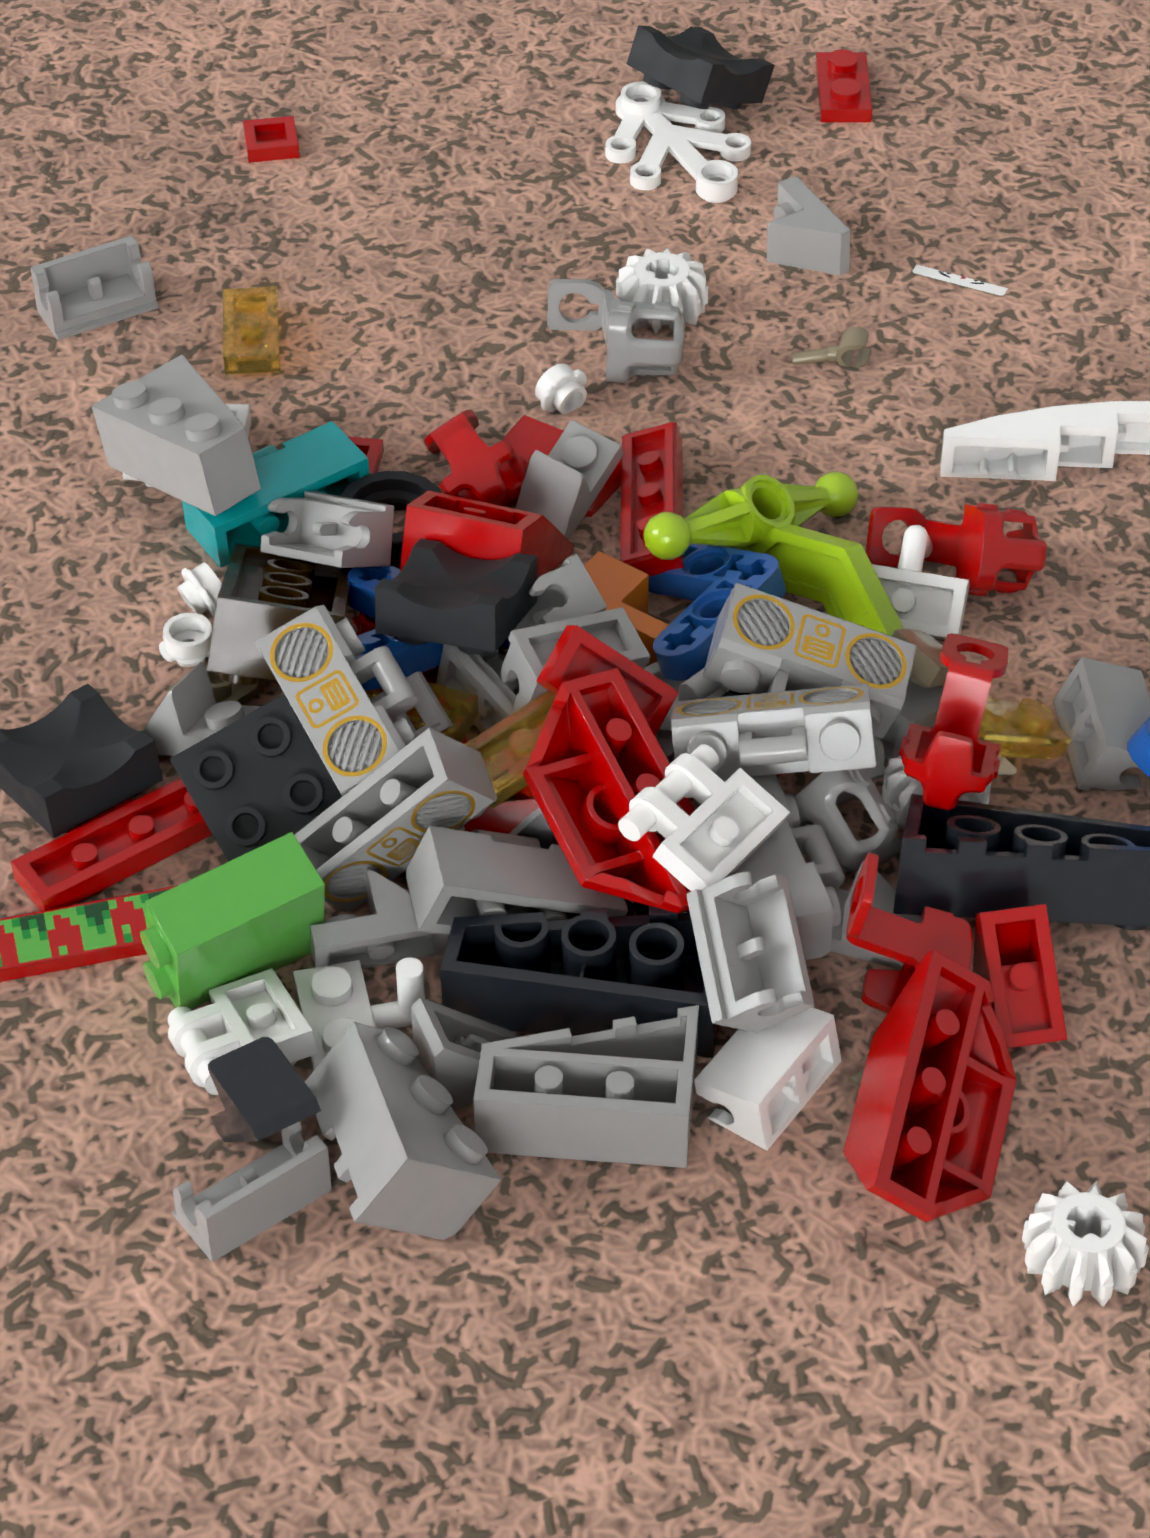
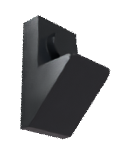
(258, 1092)

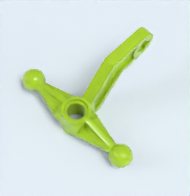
(766, 520)

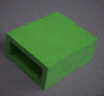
(232, 922)

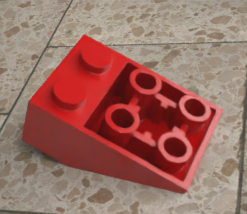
(483, 530)

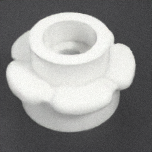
(561, 389)
(200, 589)
(186, 639)

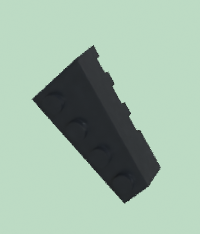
(1017, 858)
(575, 971)

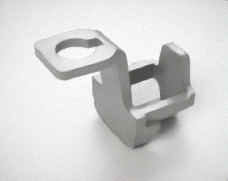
(625, 353)
(819, 803)

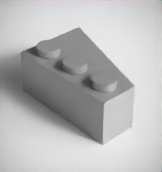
(178, 438)
(592, 1094)
(399, 1136)

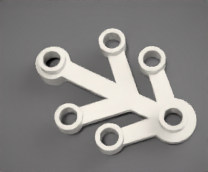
(645, 106)

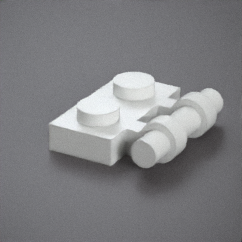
(718, 834)
(237, 1016)

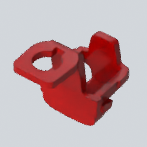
(478, 470)
(974, 547)
(950, 755)
(900, 939)

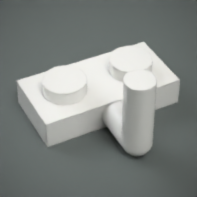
(923, 599)
(337, 997)

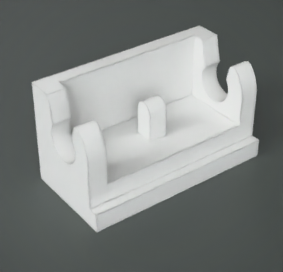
(770, 1074)

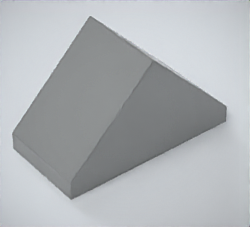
(452, 1046)

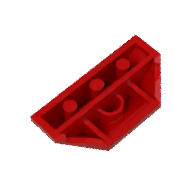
(585, 773)
(934, 1095)

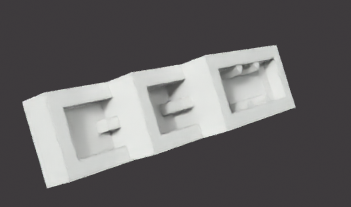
(1041, 439)

